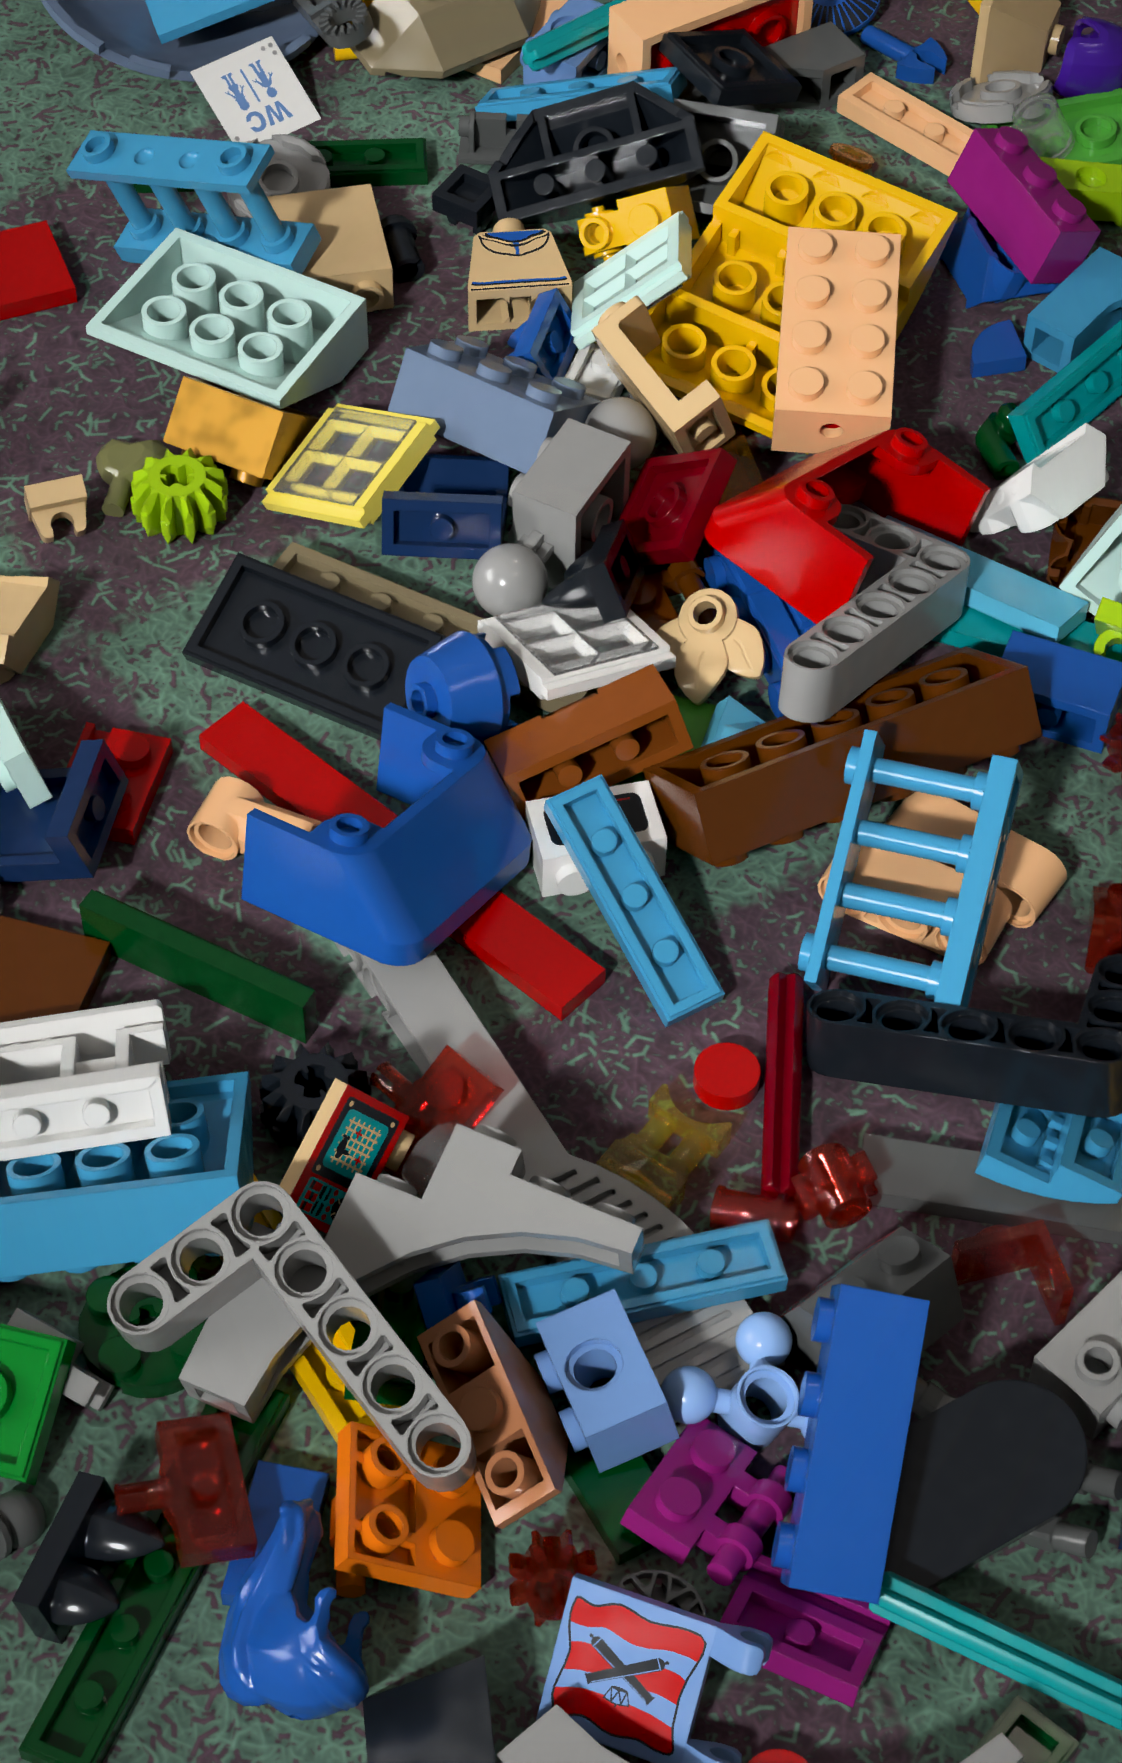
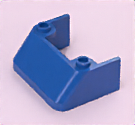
(404, 884)

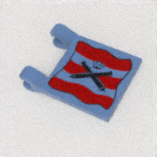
(639, 1670)

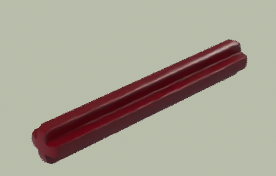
(782, 1084)

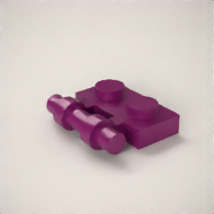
(690, 1488)

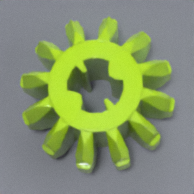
(179, 495)

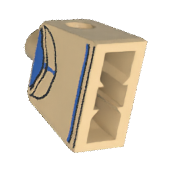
(510, 272)

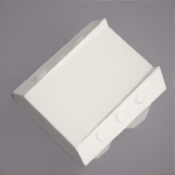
(1047, 485)

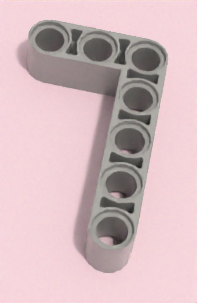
(901, 605)
(317, 1312)

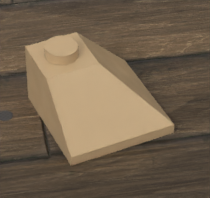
(1016, 36)

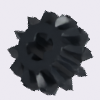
(300, 1086)

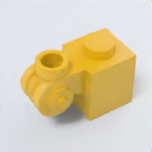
(608, 231)

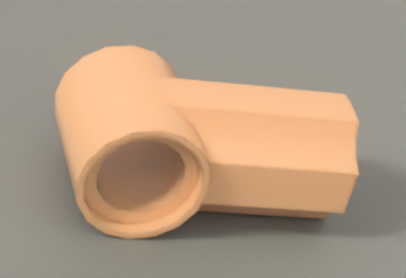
(222, 817)

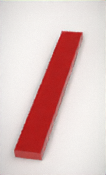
(497, 933)

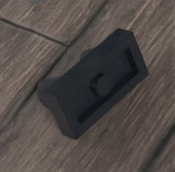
(602, 576)
(65, 1575)

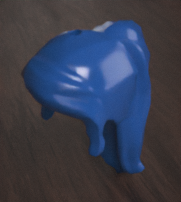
(276, 1644)

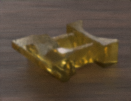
(657, 1174)

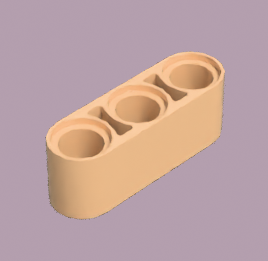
(1028, 872)
(921, 879)

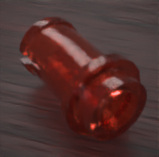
(739, 1207)

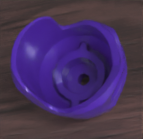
(1092, 60)

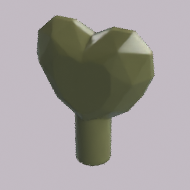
(116, 466)

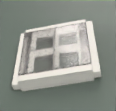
(573, 649)

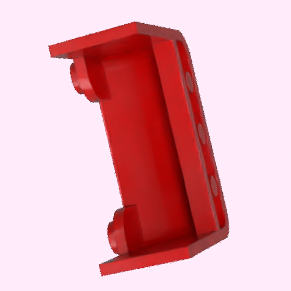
(785, 527)

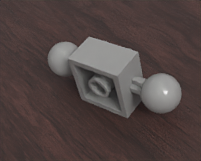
(563, 503)

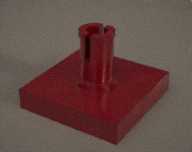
(675, 504)

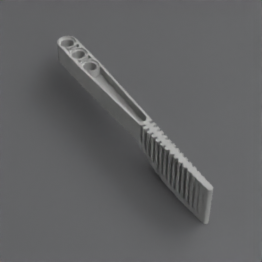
(431, 1013)

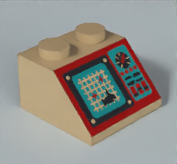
(345, 1138)

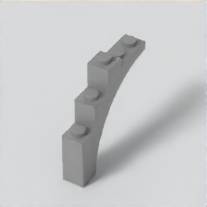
(387, 1234)

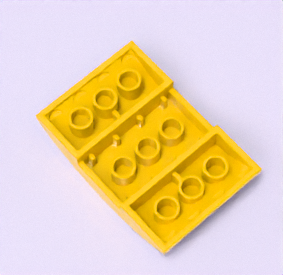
(730, 309)

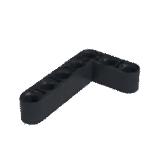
(977, 1050)

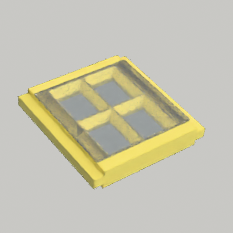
(349, 464)

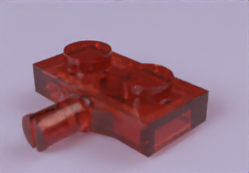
(446, 1092)
(197, 1490)

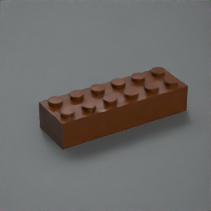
(791, 773)

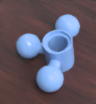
(763, 1344)

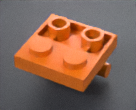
(395, 1526)

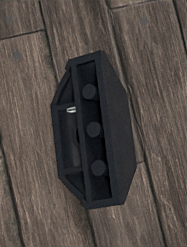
(594, 154)

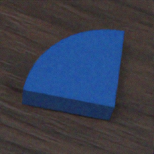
(997, 351)

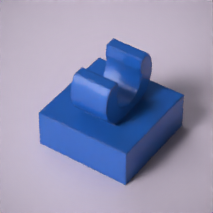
(446, 1291)

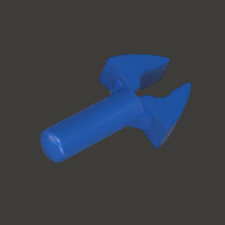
(913, 63)

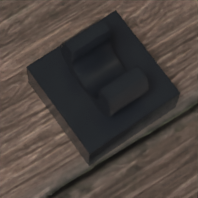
(465, 198)

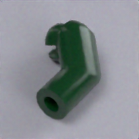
(995, 440)

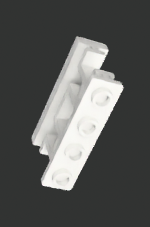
(83, 1079)

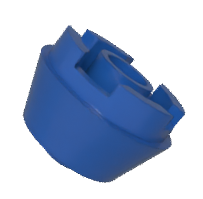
(464, 685)

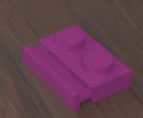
(815, 1636)

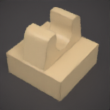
(57, 500)

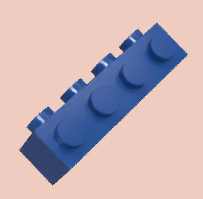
(852, 1442)

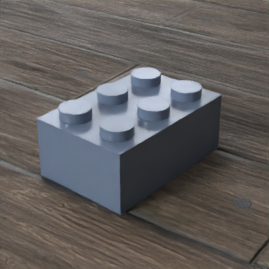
(487, 400)

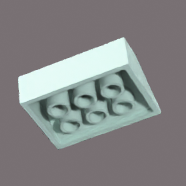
(236, 321)

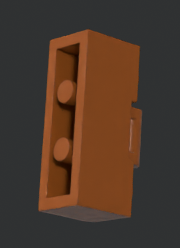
(605, 733)

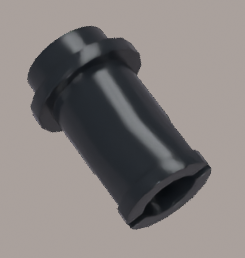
(402, 249)

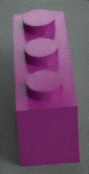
(1023, 204)

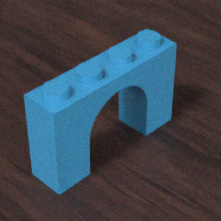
(1076, 312)

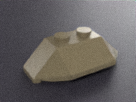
(442, 35)

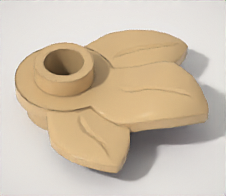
(710, 649)

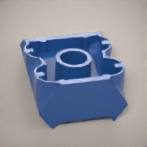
(983, 267)

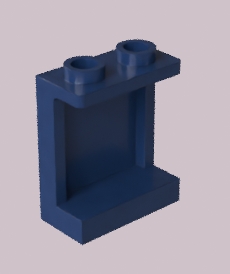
(447, 508)
(70, 829)

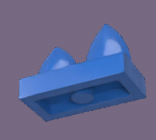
(546, 336)

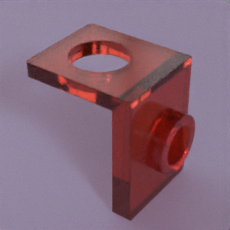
(1010, 1249)

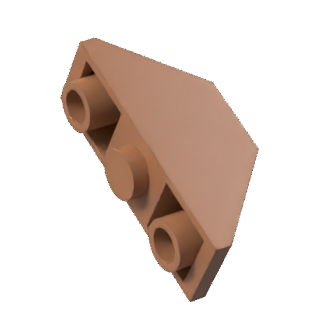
(504, 1408)

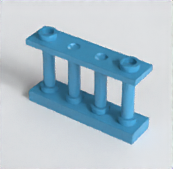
(209, 170)
(959, 918)

